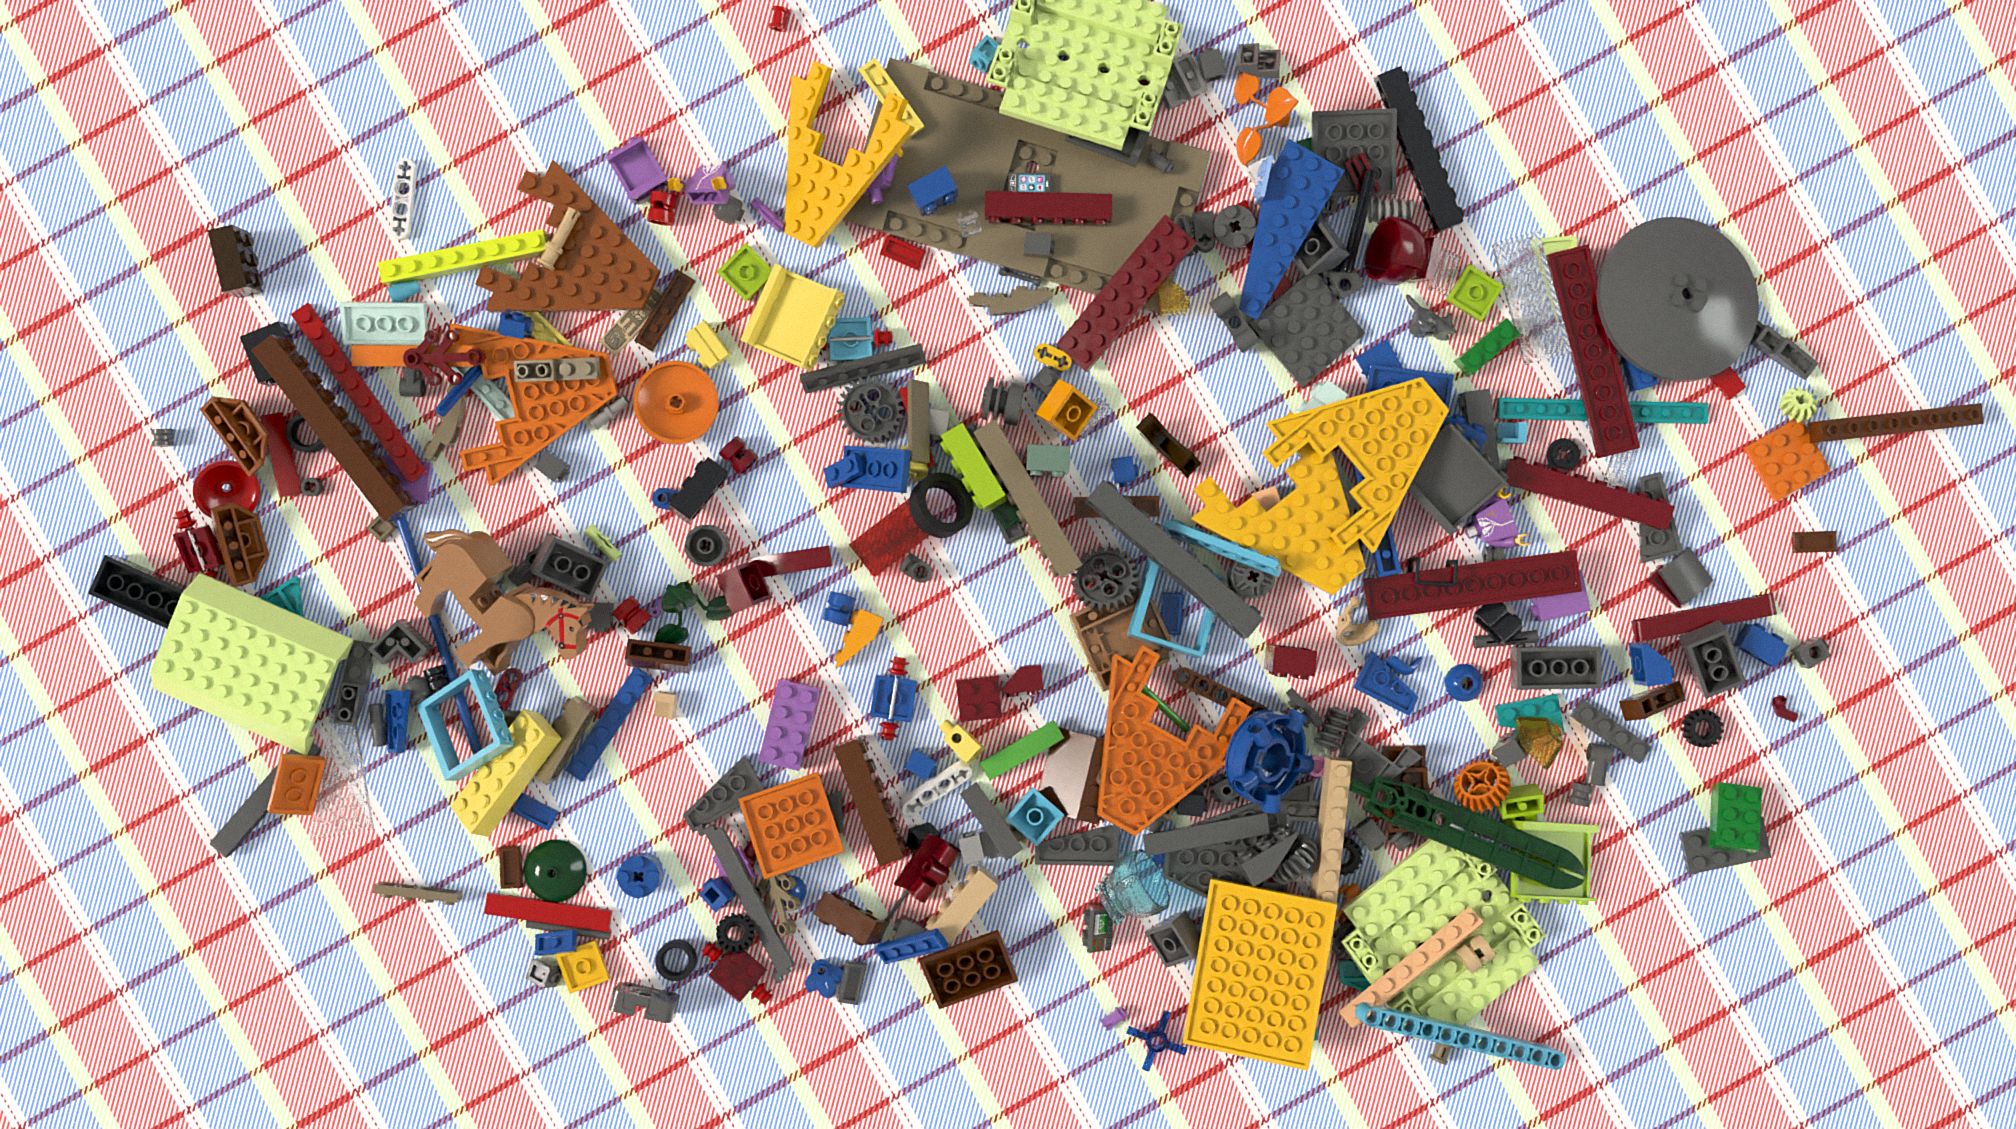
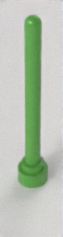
(1166, 709)

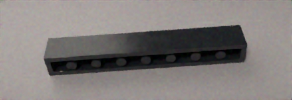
(1419, 150)

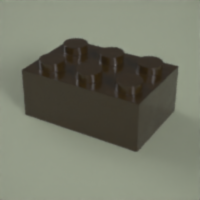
(235, 261)

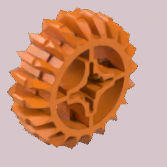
(1482, 778)

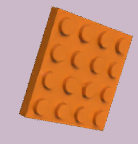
(791, 825)

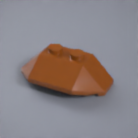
(238, 430)
(239, 542)

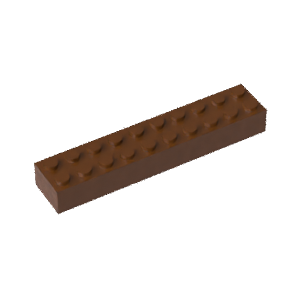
(333, 427)

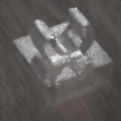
(969, 223)

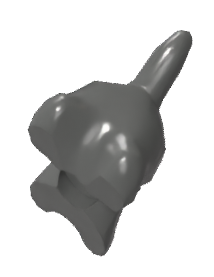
(1426, 322)

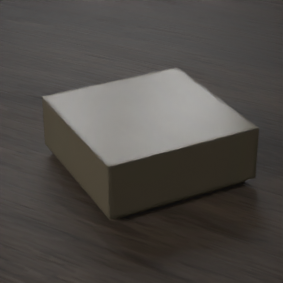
(381, 529)

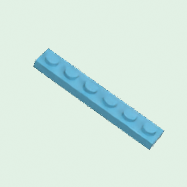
(1227, 549)

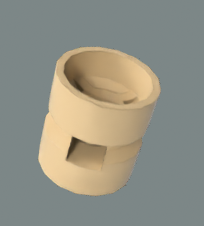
(1470, 959)

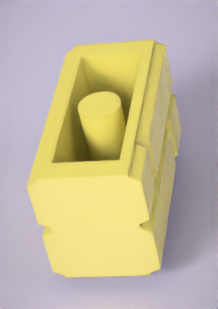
(708, 345)

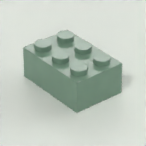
(1047, 460)

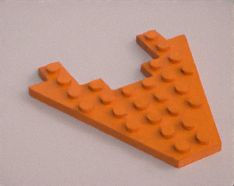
(540, 407)
(1143, 764)

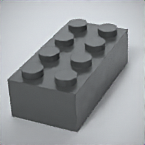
(1555, 667)

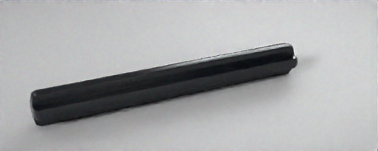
(1359, 219)

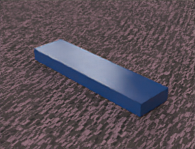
(911, 946)

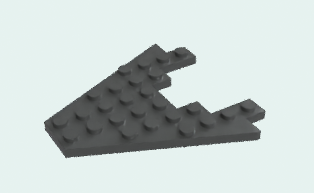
(1197, 865)

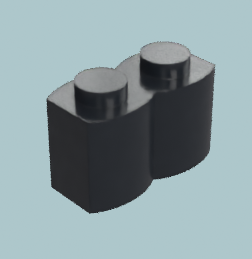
(1498, 622)

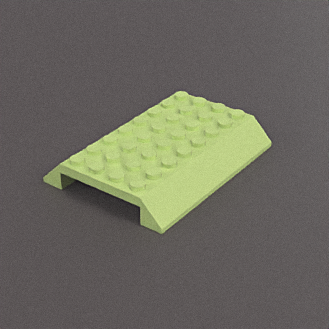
(248, 661)

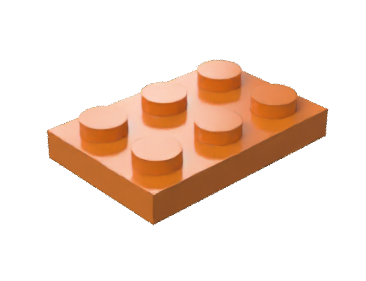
(296, 784)

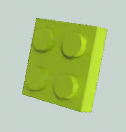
(745, 272)
(1474, 293)

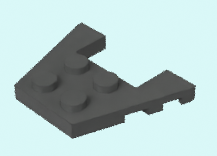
(1368, 761)

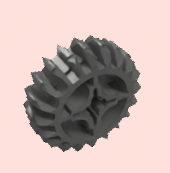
(1297, 860)

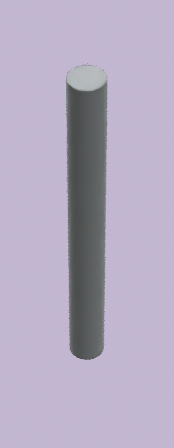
(580, 931)

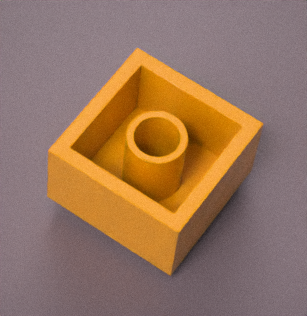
(1066, 410)

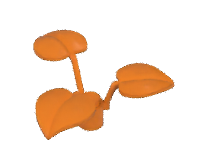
(1278, 107)

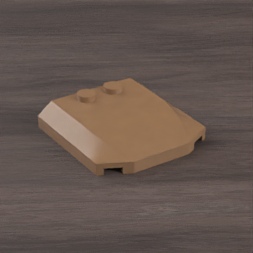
(1106, 634)

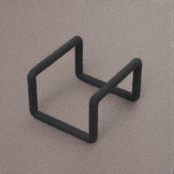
(1433, 583)

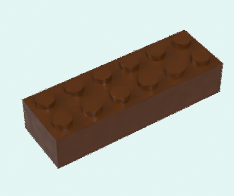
(870, 801)

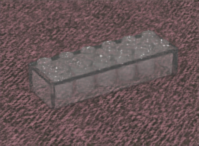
(1531, 297)

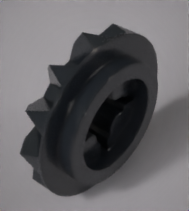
(1572, 456)

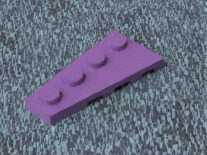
(419, 488)

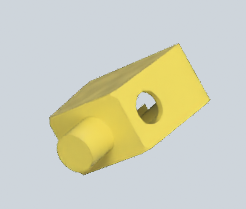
(968, 748)

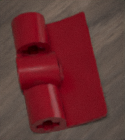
(928, 867)

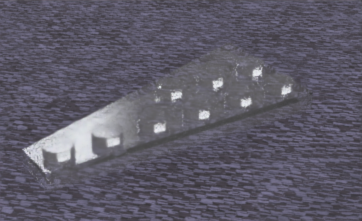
(343, 789)

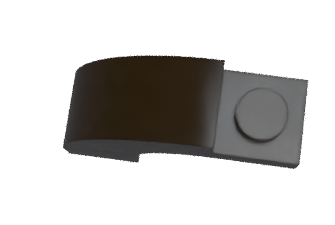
(1167, 446)

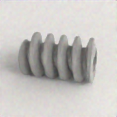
(1385, 209)

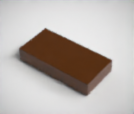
(1814, 542)
(511, 867)

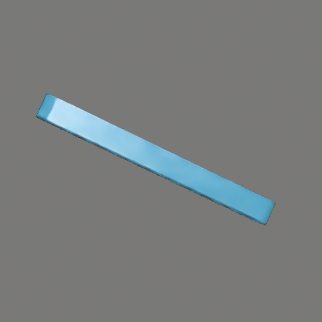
(1453, 1032)

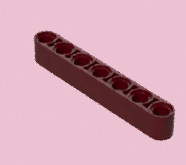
(1694, 618)

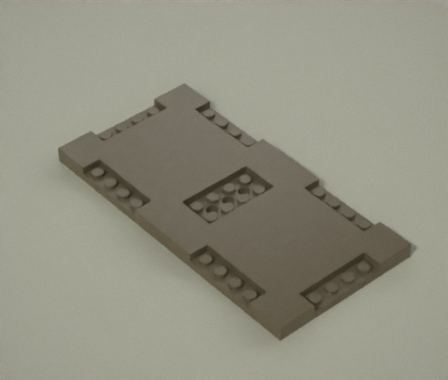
(980, 151)

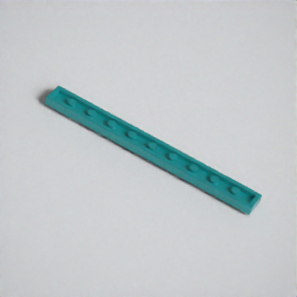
(1574, 410)

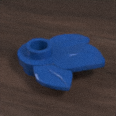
(825, 981)

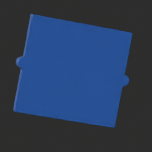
(1380, 354)

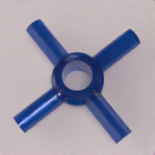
(1160, 1032)

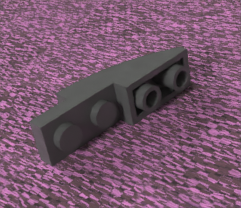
(355, 684)

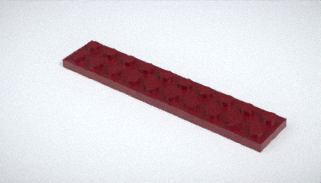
(1592, 353)
(1476, 585)

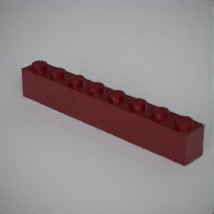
(1588, 494)

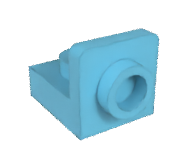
(983, 54)

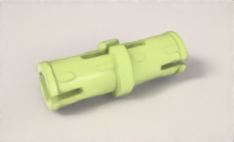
(602, 543)

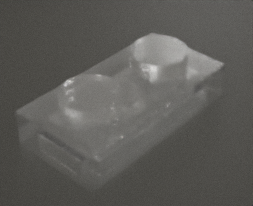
(1619, 468)

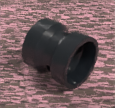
(433, 673)

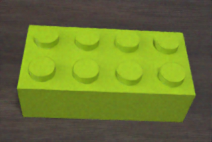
(973, 467)

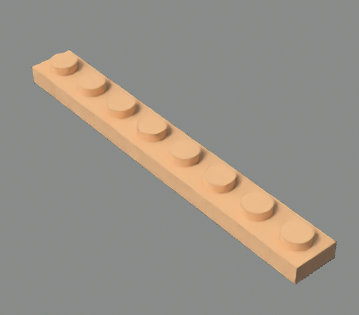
(1414, 964)

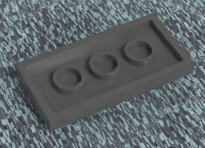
(1701, 858)

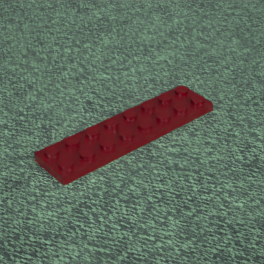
(1126, 293)

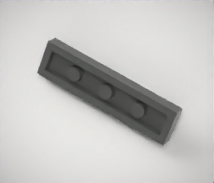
(1610, 731)

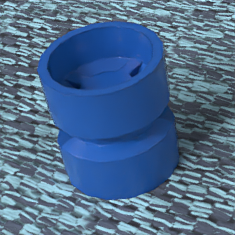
(839, 608)

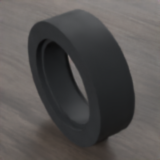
(926, 520)

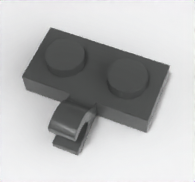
(1298, 703)

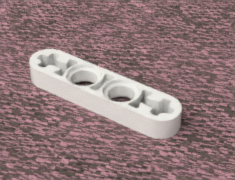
(407, 199)
(937, 790)

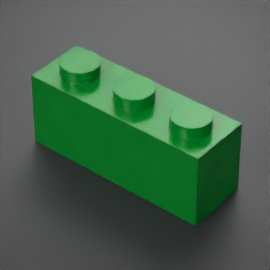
(1486, 347)

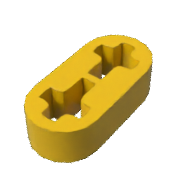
(1055, 353)

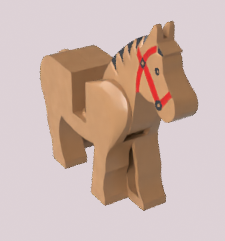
(470, 569)

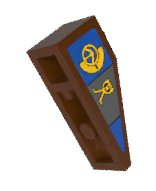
(1652, 701)

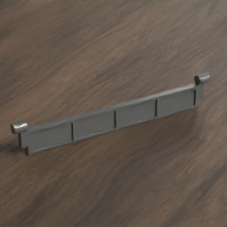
(749, 898)

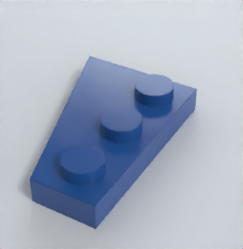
(1383, 685)
(397, 719)

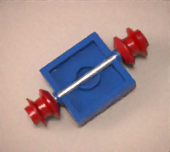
(893, 698)

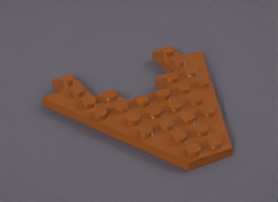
(597, 265)

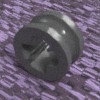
(1331, 208)
(319, 486)

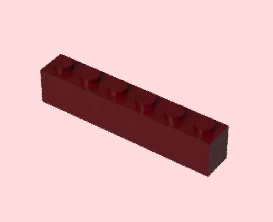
(1048, 207)

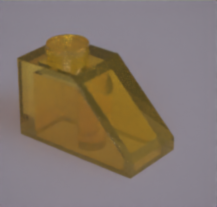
(1172, 299)

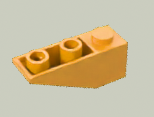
(864, 630)

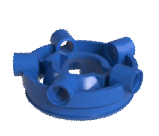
(1283, 758)

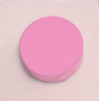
(1318, 766)

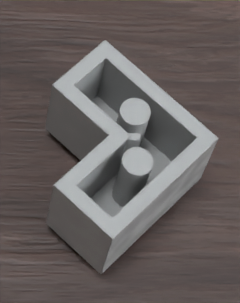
(976, 846)

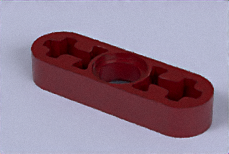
(515, 684)

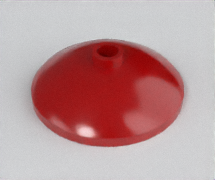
(209, 492)

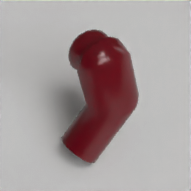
(1779, 706)

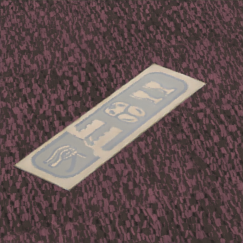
(629, 325)

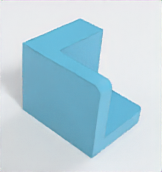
(1511, 433)

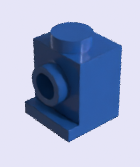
(515, 324)
(716, 894)

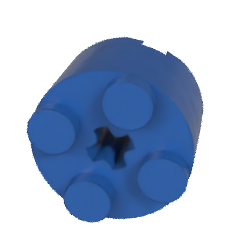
(631, 867)

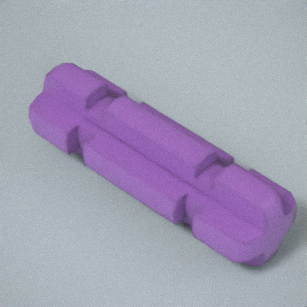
(767, 214)

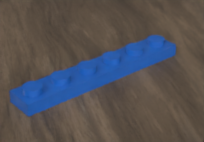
(609, 724)

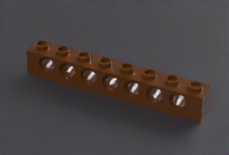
(1895, 423)

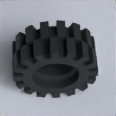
(1714, 731)
(1355, 857)
(731, 921)

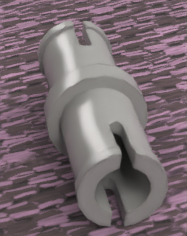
(609, 412)

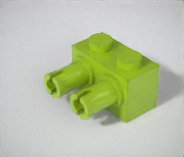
(1522, 801)

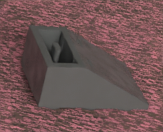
(1264, 858)

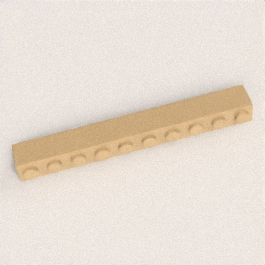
(1331, 831)

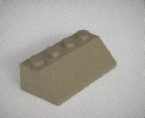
(570, 728)

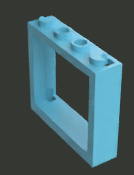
(1205, 630)
(439, 736)

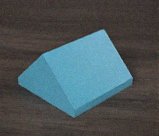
(1034, 816)

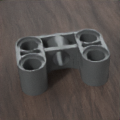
(1243, 335)

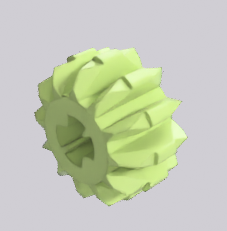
(1798, 404)

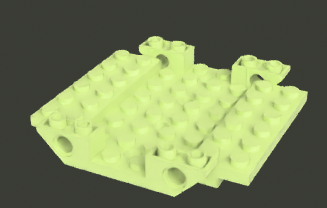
(1072, 94)
(1416, 903)

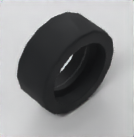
(291, 434)
(676, 976)

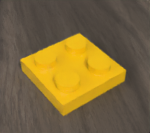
(583, 967)

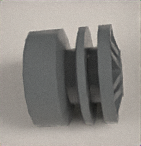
(1002, 401)
(1239, 582)

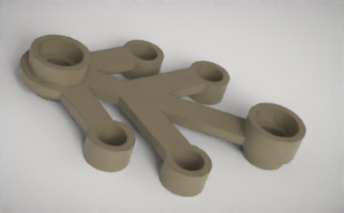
(777, 894)

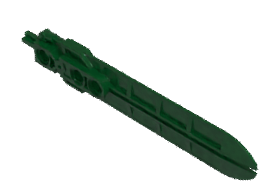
(1450, 813)

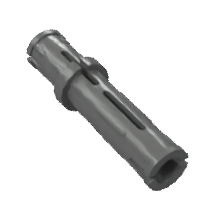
(1522, 638)

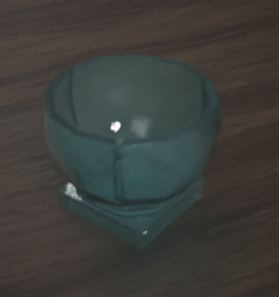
(1133, 888)

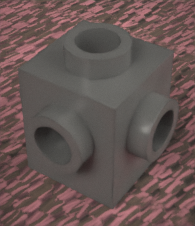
(1217, 785)

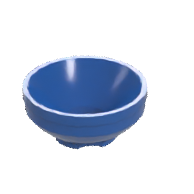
(1454, 678)

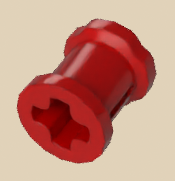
(779, 18)

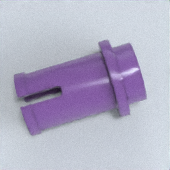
(1114, 1018)

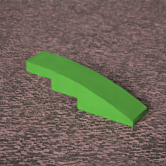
(1021, 750)

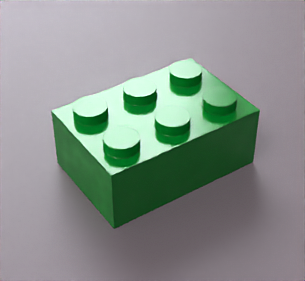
(1735, 818)

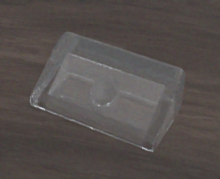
(1444, 272)
(1101, 411)

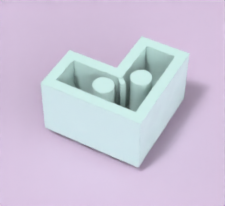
(1323, 394)

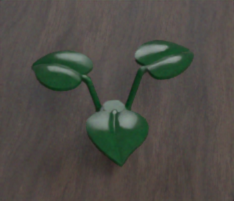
(680, 598)

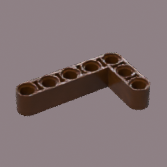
(1212, 688)

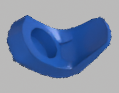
(1400, 667)

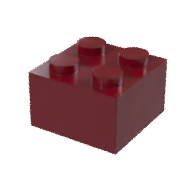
(743, 586)
(979, 698)

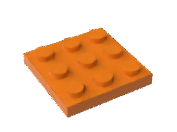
(1786, 459)

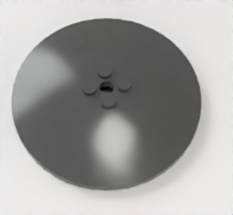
(1650, 317)

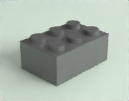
(569, 566)
(1712, 659)

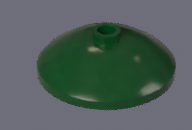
(567, 863)

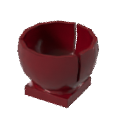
(1400, 253)

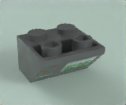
(1099, 928)

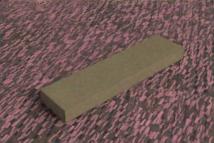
(918, 421)

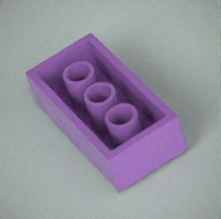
(789, 724)

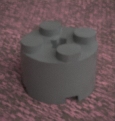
(1232, 215)
(719, 545)

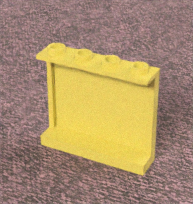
(793, 318)

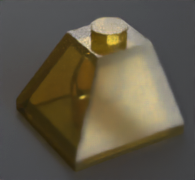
(1540, 738)

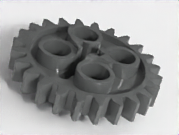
(854, 420)
(1097, 595)

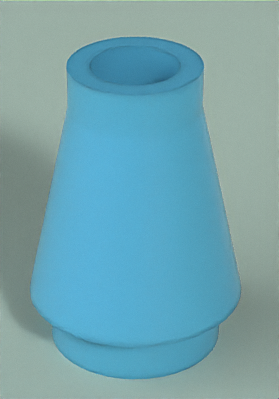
(402, 291)

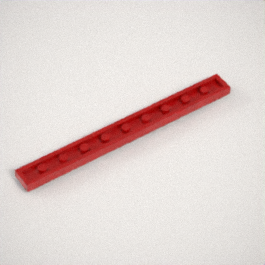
(359, 393)

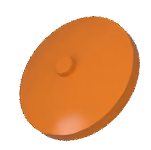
(676, 402)

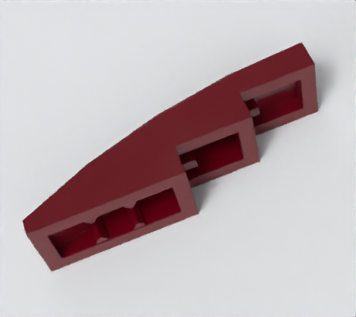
(794, 561)

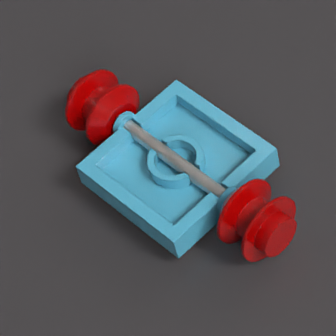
(853, 339)

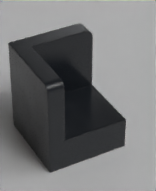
(918, 833)

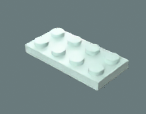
(383, 323)

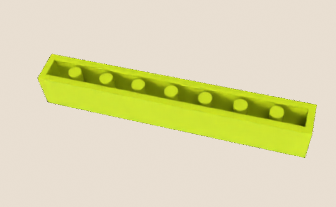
(463, 257)

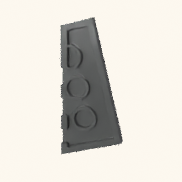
(1652, 541)

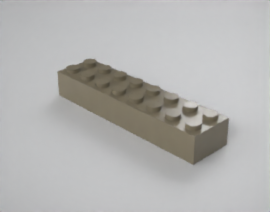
(1028, 500)

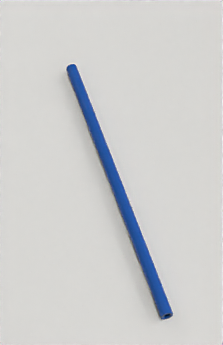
(440, 639)

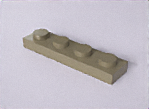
(409, 892)

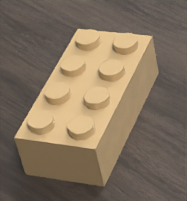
(964, 904)

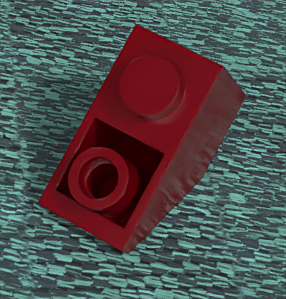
(1025, 679)

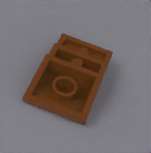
(1415, 776)

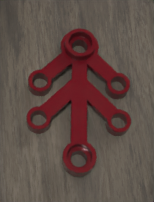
(440, 358)

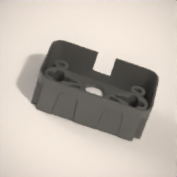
(659, 1004)

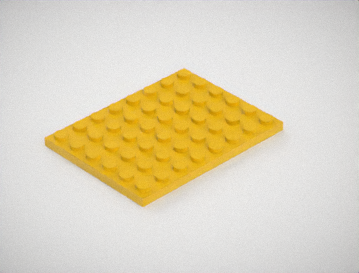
(1259, 973)

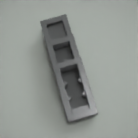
(1783, 351)
(991, 821)

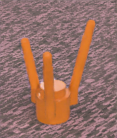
(1350, 893)

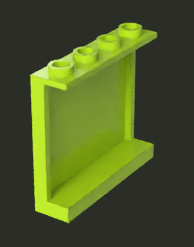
(1569, 836)

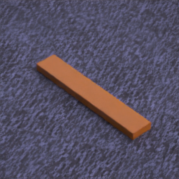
(393, 355)

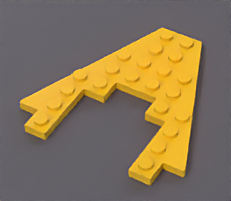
(817, 188)

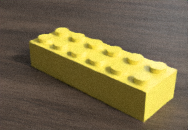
(505, 777)

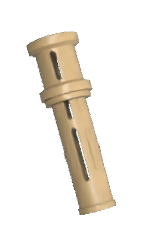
(554, 247)

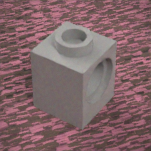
(938, 423)

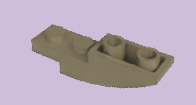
(1020, 300)
(557, 369)
(448, 430)

